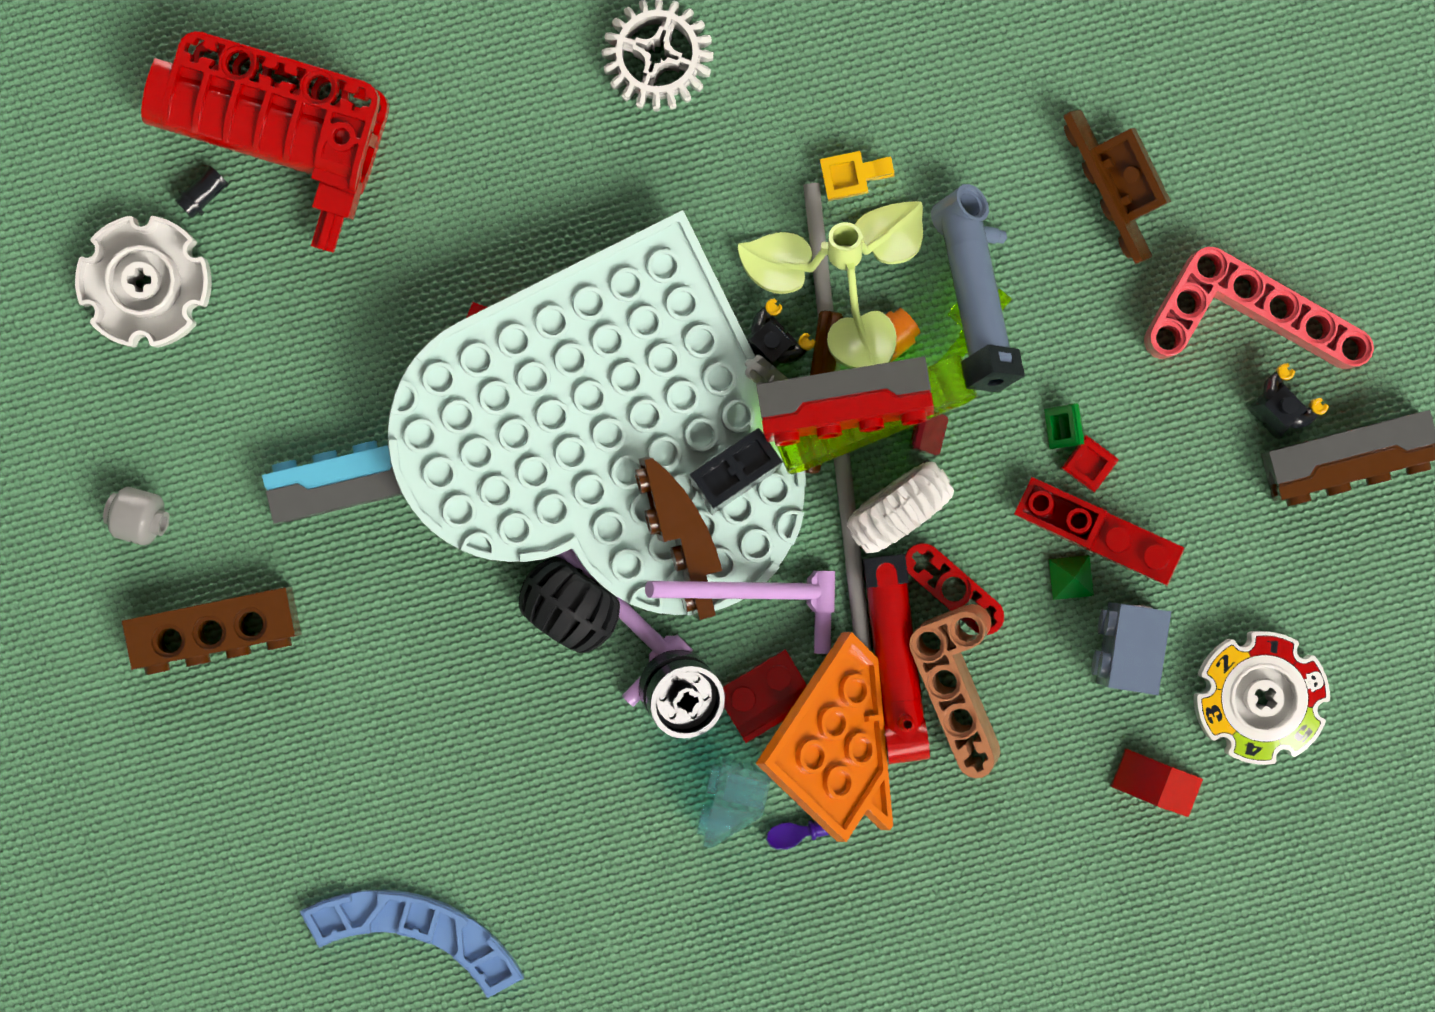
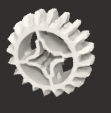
(640, 50)
(900, 507)

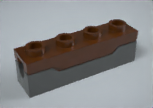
(1351, 456)

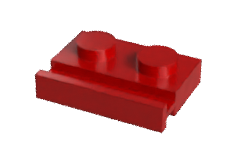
(763, 695)

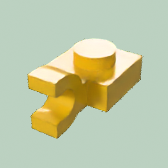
(847, 174)

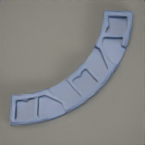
(420, 919)

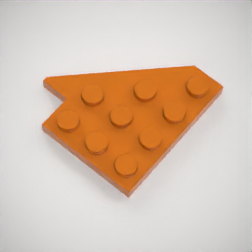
(834, 744)

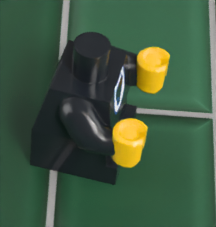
(771, 342)
(1280, 408)

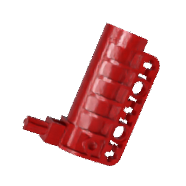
(273, 118)

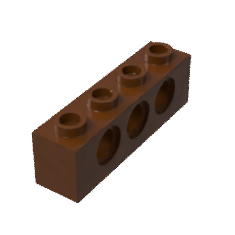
(146, 633)

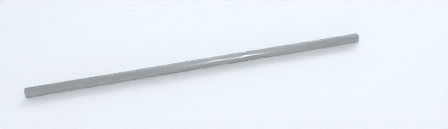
(842, 463)

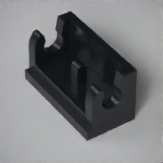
(735, 471)

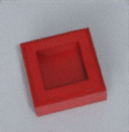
(1089, 464)

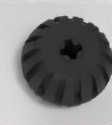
(568, 605)

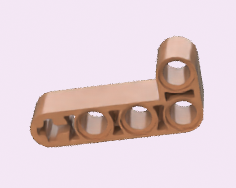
(964, 694)

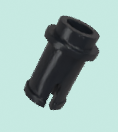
(201, 192)

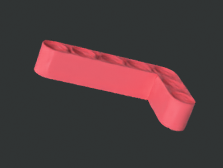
(1256, 307)

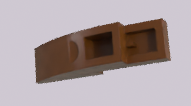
(677, 518)

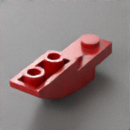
(1099, 531)

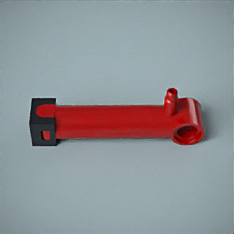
(899, 676)

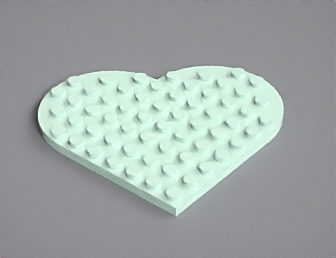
(534, 415)

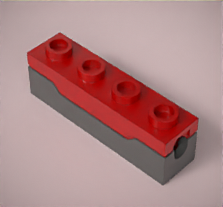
(845, 400)

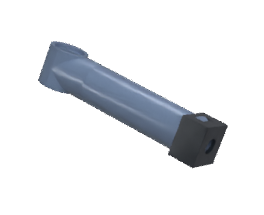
(960, 220)

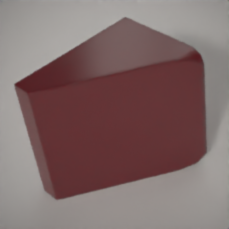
(929, 435)

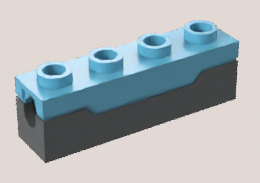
(330, 483)

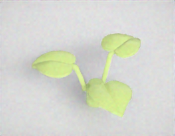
(782, 258)

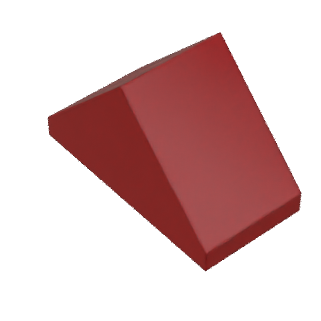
(1156, 783)

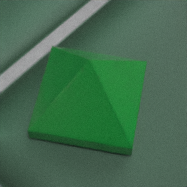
(1064, 426)
(1070, 577)

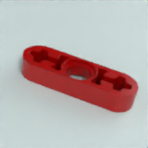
(936, 561)

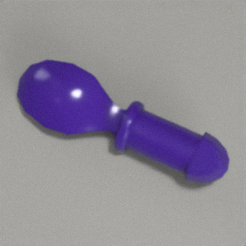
(790, 835)

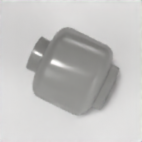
(135, 515)

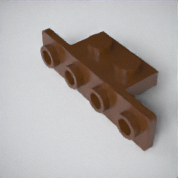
(1124, 179)

